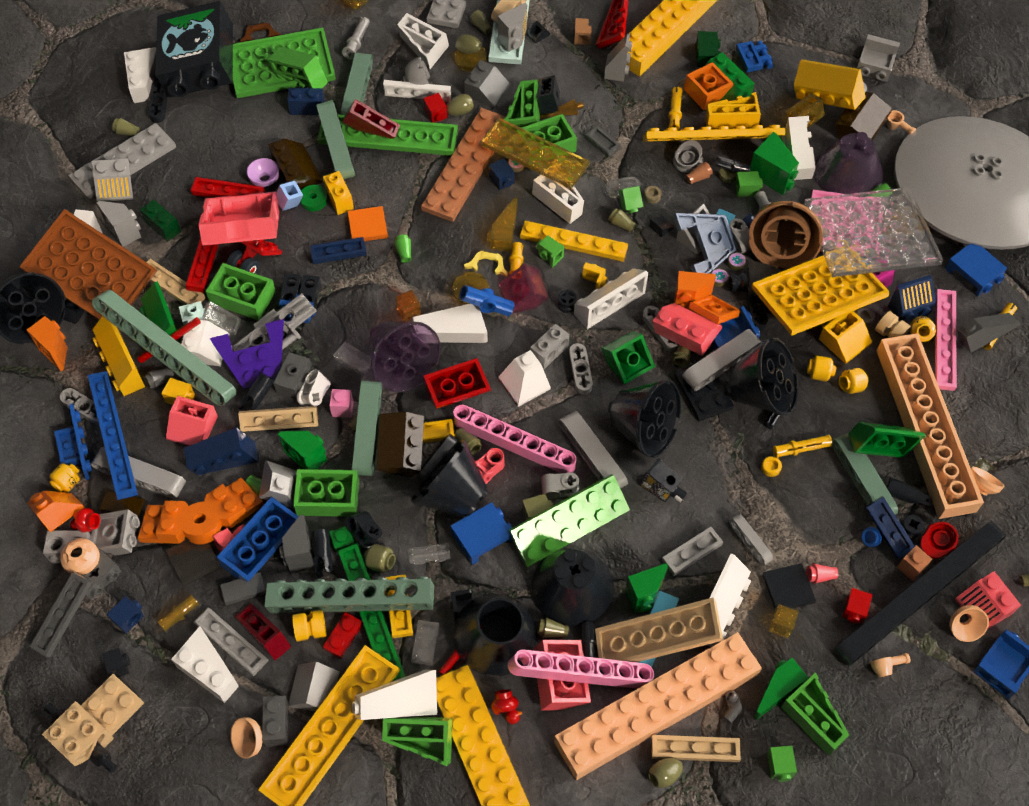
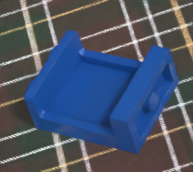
(977, 267)
(733, 328)
(481, 532)
(1005, 664)

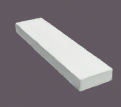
(414, 91)

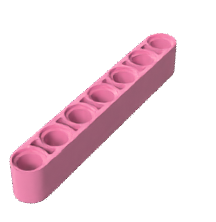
(520, 446)
(572, 672)

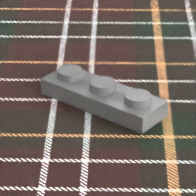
(692, 551)

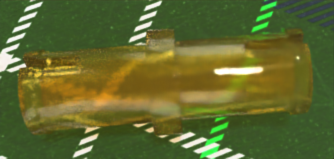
(178, 613)

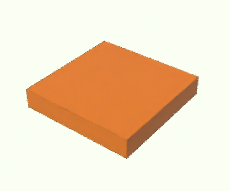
(368, 223)
(714, 309)

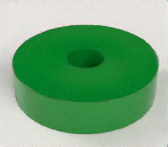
(318, 202)

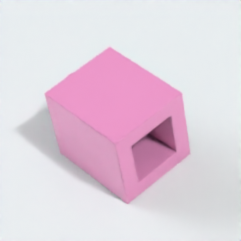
(341, 403)

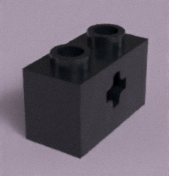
(548, 94)

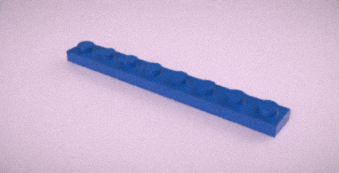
(112, 435)

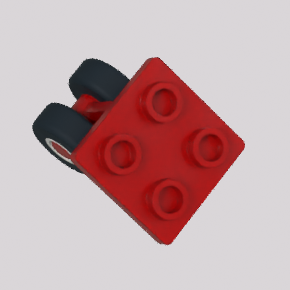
(245, 259)

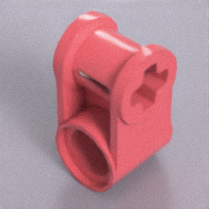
(488, 468)

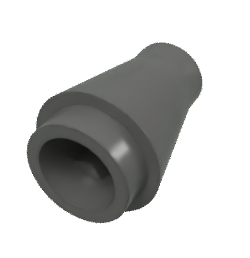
(157, 377)

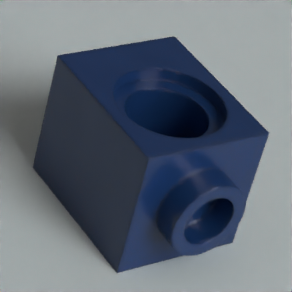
(126, 614)

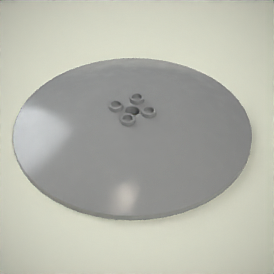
(948, 178)

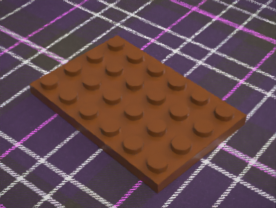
(87, 263)

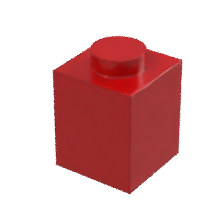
(435, 108)
(857, 606)

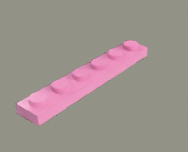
(945, 339)

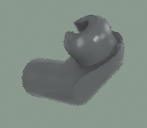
(734, 706)

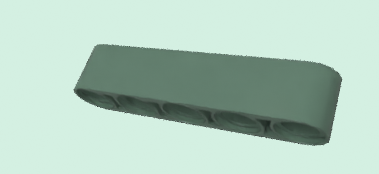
(357, 80)
(335, 139)
(367, 427)
(862, 472)

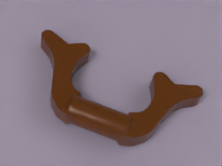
(258, 27)

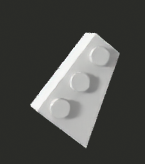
(423, 39)
(559, 198)

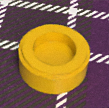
(771, 466)

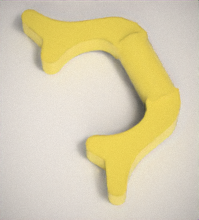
(490, 256)

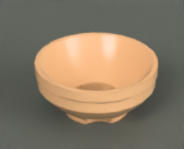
(986, 482)
(85, 562)
(971, 629)
(242, 737)

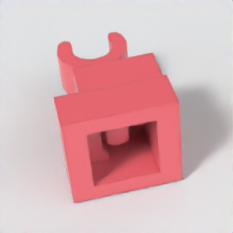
(224, 537)

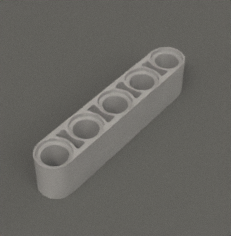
(721, 360)
(591, 448)
(145, 475)

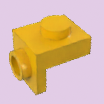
(595, 274)

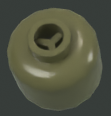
(379, 558)

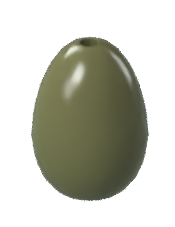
(468, 44)
(460, 105)
(665, 772)

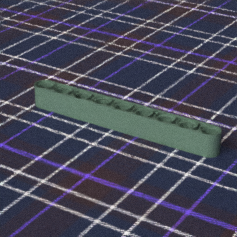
(164, 347)

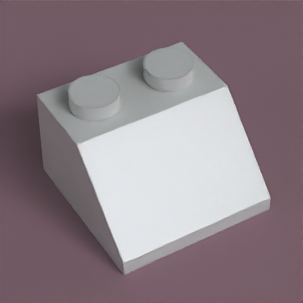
(199, 344)

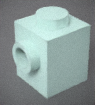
(191, 311)

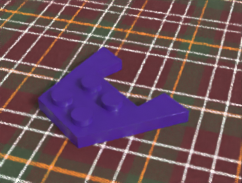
(251, 361)

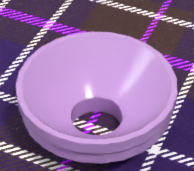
(260, 168)

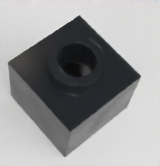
(116, 662)

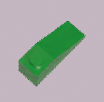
(783, 683)

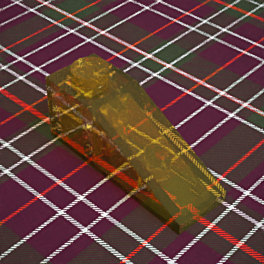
(503, 228)

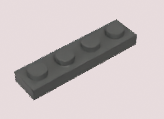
(61, 614)

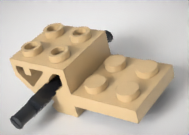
(87, 729)

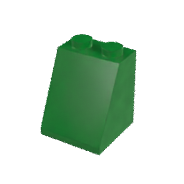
(775, 164)

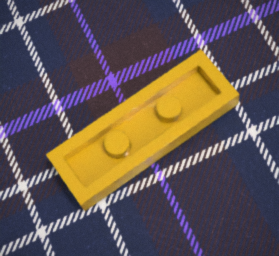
(401, 619)

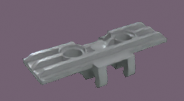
(299, 308)

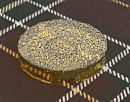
(469, 61)
(469, 279)

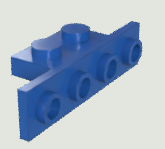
(70, 444)

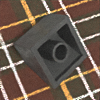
(486, 84)
(297, 547)

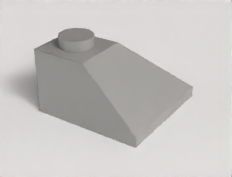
(278, 483)

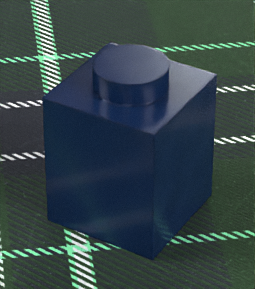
(501, 174)

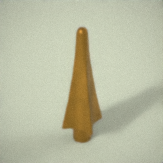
(568, 108)

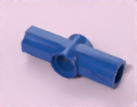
(486, 300)

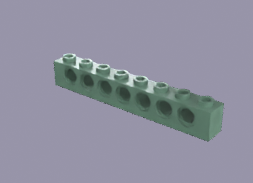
(379, 601)

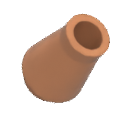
(699, 173)

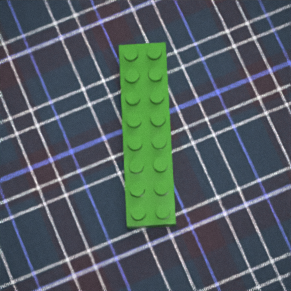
(411, 137)

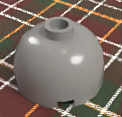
(416, 72)

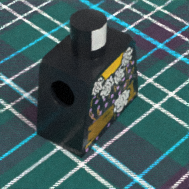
(663, 482)

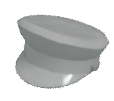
(688, 156)

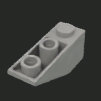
(617, 60)

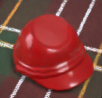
(939, 539)

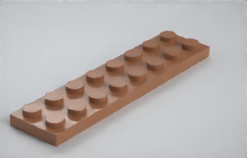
(462, 169)

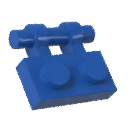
(750, 58)

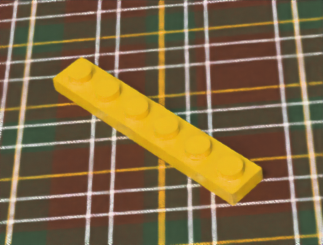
(575, 240)

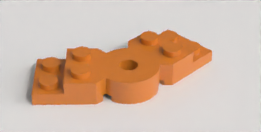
(200, 520)

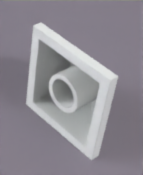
(524, 378)

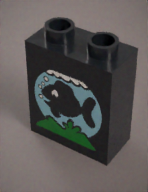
(194, 49)

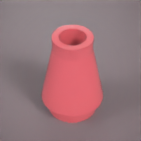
(820, 573)

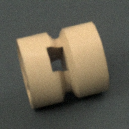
(891, 326)

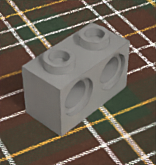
(550, 345)
(62, 538)

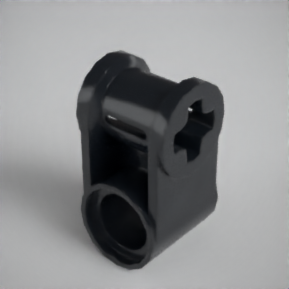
(363, 527)

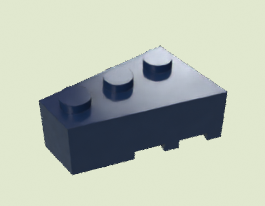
(221, 452)

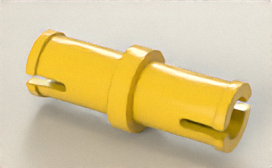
(516, 257)

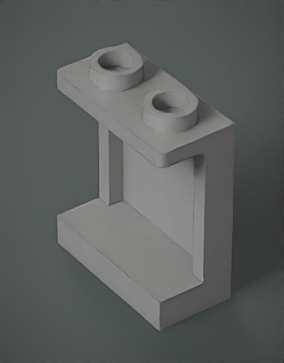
(878, 57)

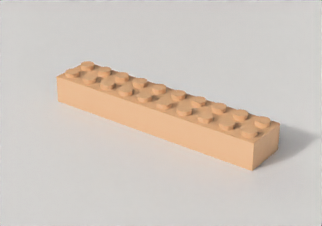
(924, 410)
(656, 706)

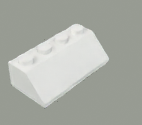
(611, 297)
(728, 590)

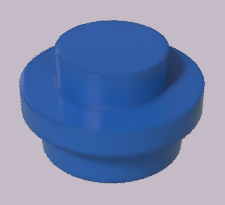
(871, 536)

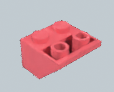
(190, 421)

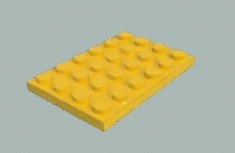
(811, 296)

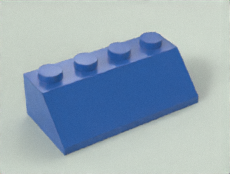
(257, 540)

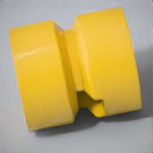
(309, 625)

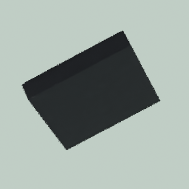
(789, 586)

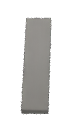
(231, 641)

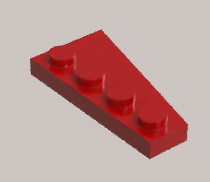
(614, 24)

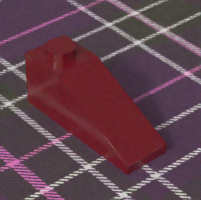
(370, 121)
(263, 631)

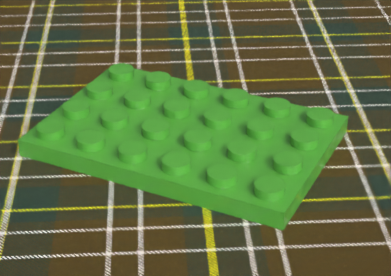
(253, 71)

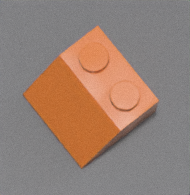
(707, 85)
(693, 286)
(49, 341)
(54, 507)

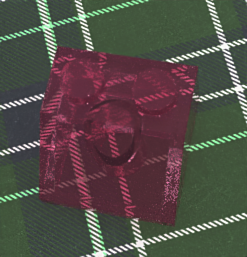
(524, 288)

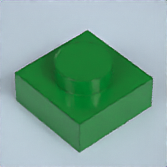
(341, 538)

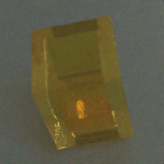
(783, 621)

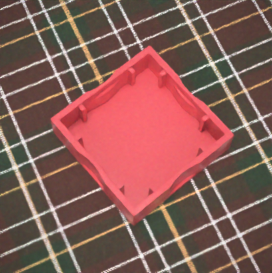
(239, 218)

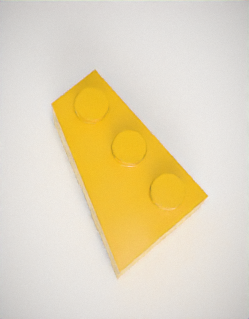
(734, 113)

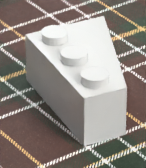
(140, 73)
(797, 142)
(204, 665)

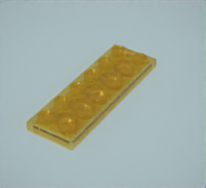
(535, 153)

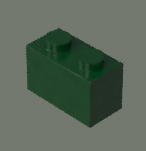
(706, 47)
(160, 220)

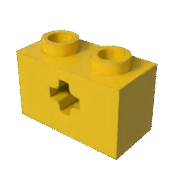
(338, 192)

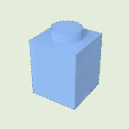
(289, 195)

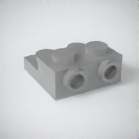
(116, 532)

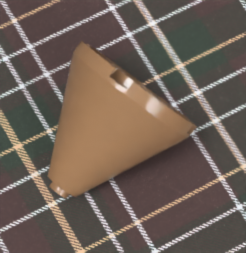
(785, 234)

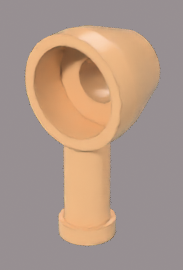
(896, 120)
(883, 666)

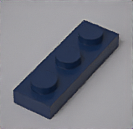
(338, 250)
(890, 527)

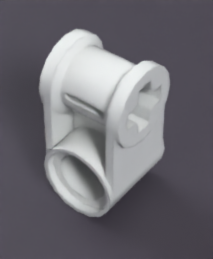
(313, 389)

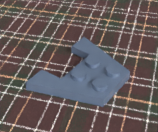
(713, 237)

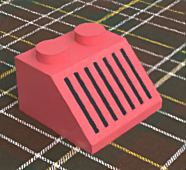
(990, 596)

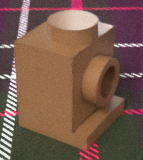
(582, 32)

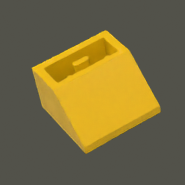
(846, 336)

